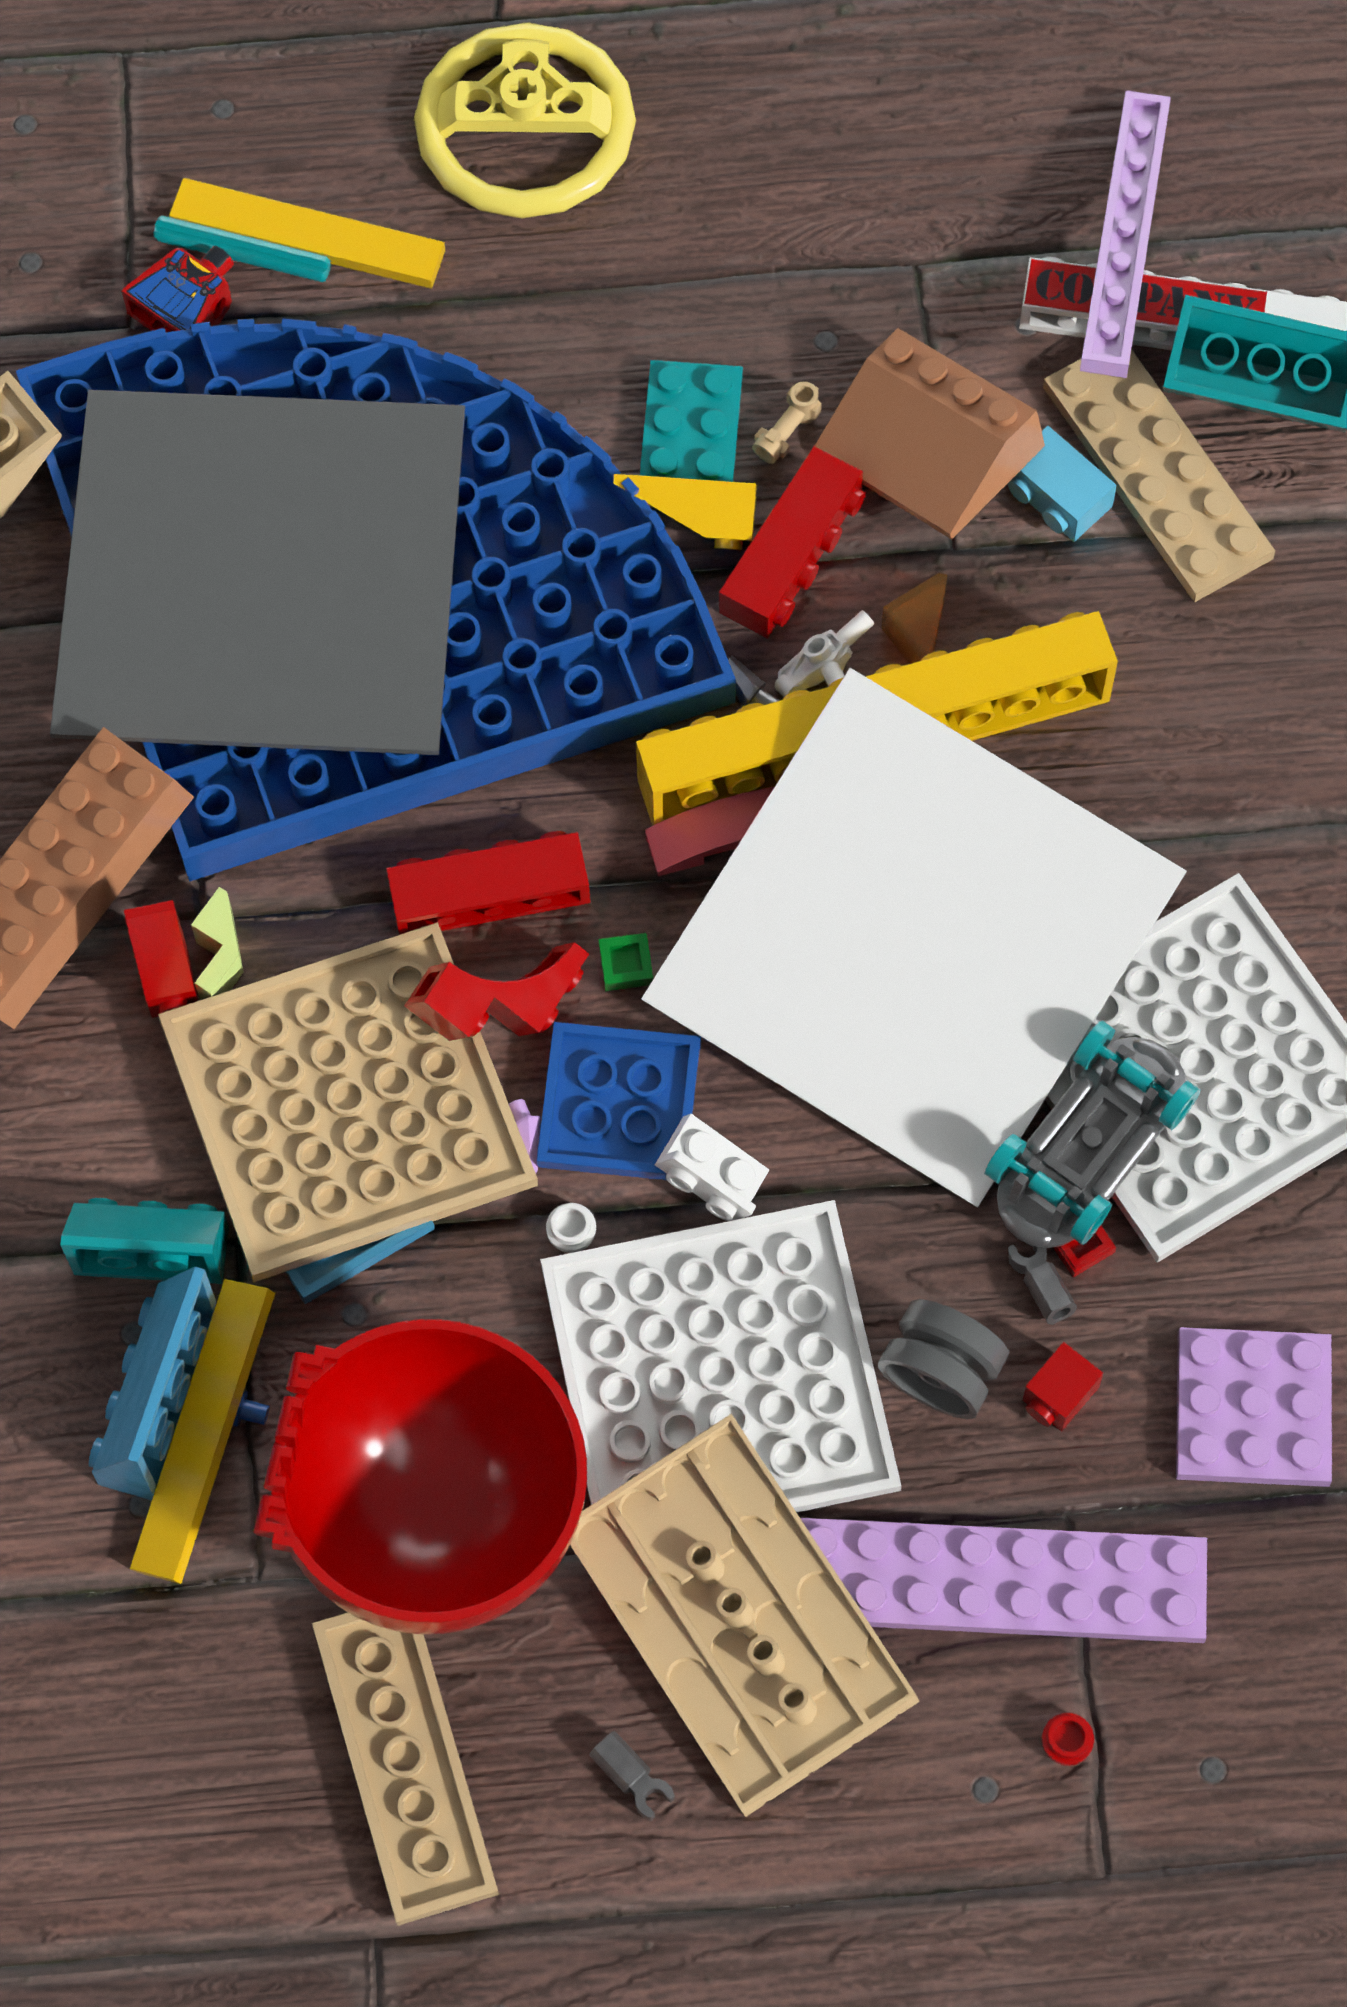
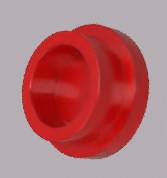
(1067, 1739)

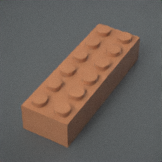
(77, 862)

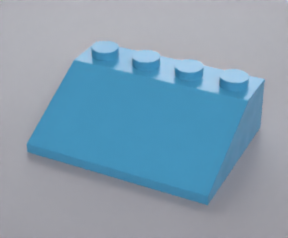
(154, 1385)

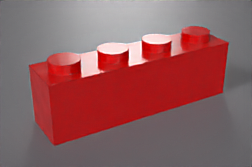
(791, 543)
(490, 883)

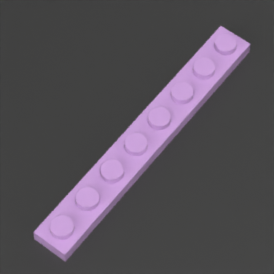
(1125, 235)

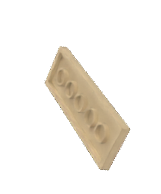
(1161, 475)
(405, 1767)

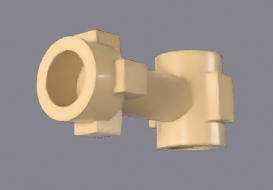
(803, 409)

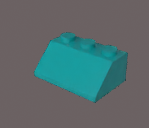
(144, 1240)

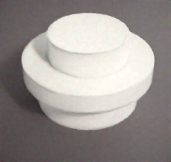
(571, 1227)

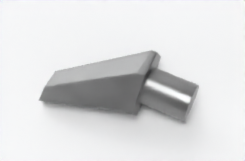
(748, 686)

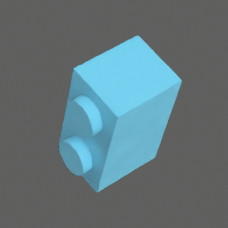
(1064, 487)

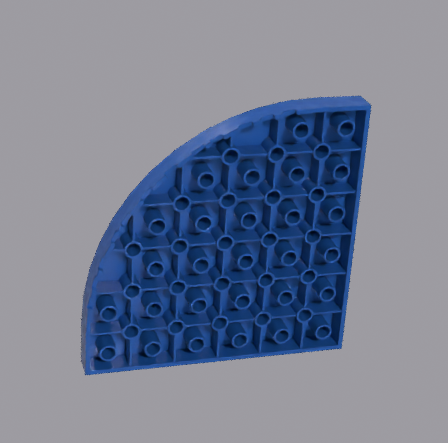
(563, 593)

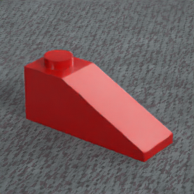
(161, 956)

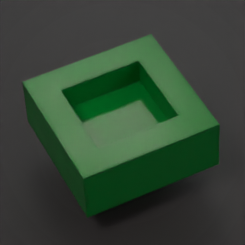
(626, 961)

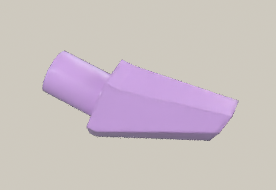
(528, 1127)

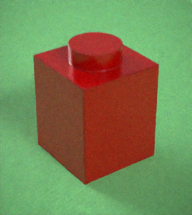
(1061, 1388)

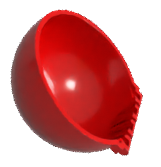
(424, 1475)

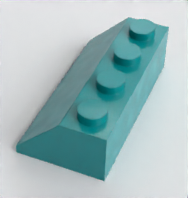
(1260, 363)

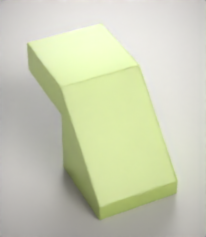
(216, 932)

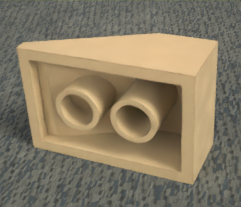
(24, 440)

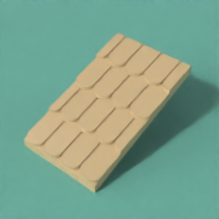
(739, 1615)

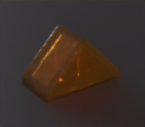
(915, 618)

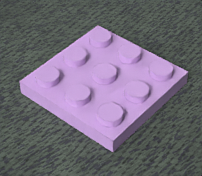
(1254, 1407)

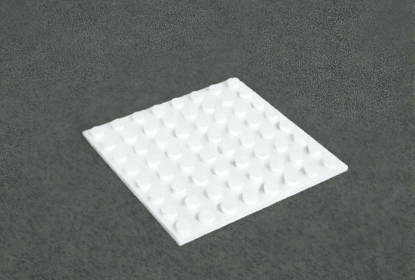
(913, 935)

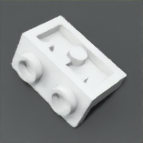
(712, 1168)

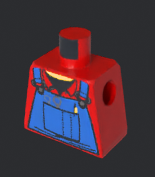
(181, 291)

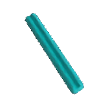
(243, 248)

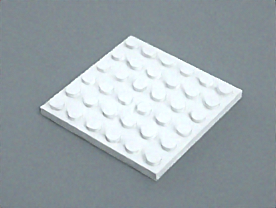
(1257, 1042)
(721, 1323)

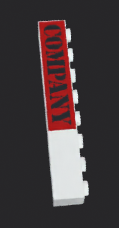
(1061, 295)

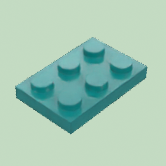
(691, 421)

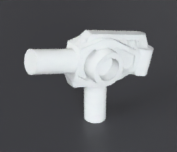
(822, 657)

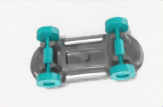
(1090, 1140)

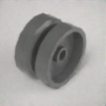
(943, 1359)

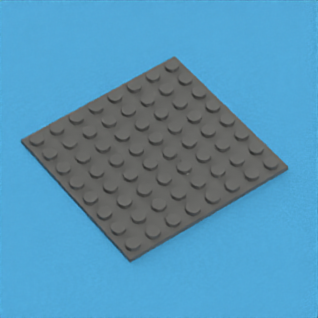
(260, 572)

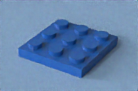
(615, 1098)

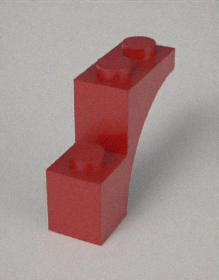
(458, 1002)

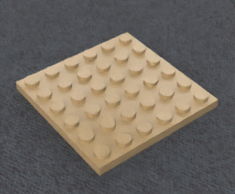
(341, 1106)

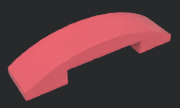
(703, 831)

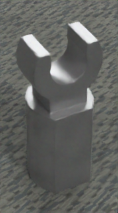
(1044, 1284)
(629, 1772)

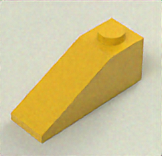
(705, 506)

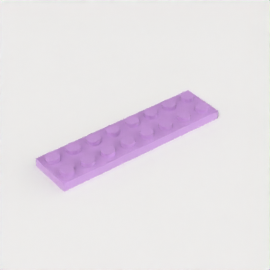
(1020, 1579)

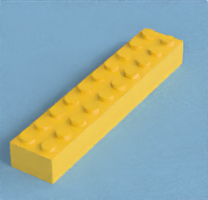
(970, 690)

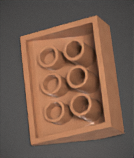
(931, 433)

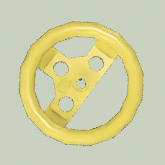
(525, 103)

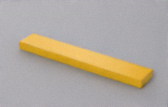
(341, 239)
(202, 1431)

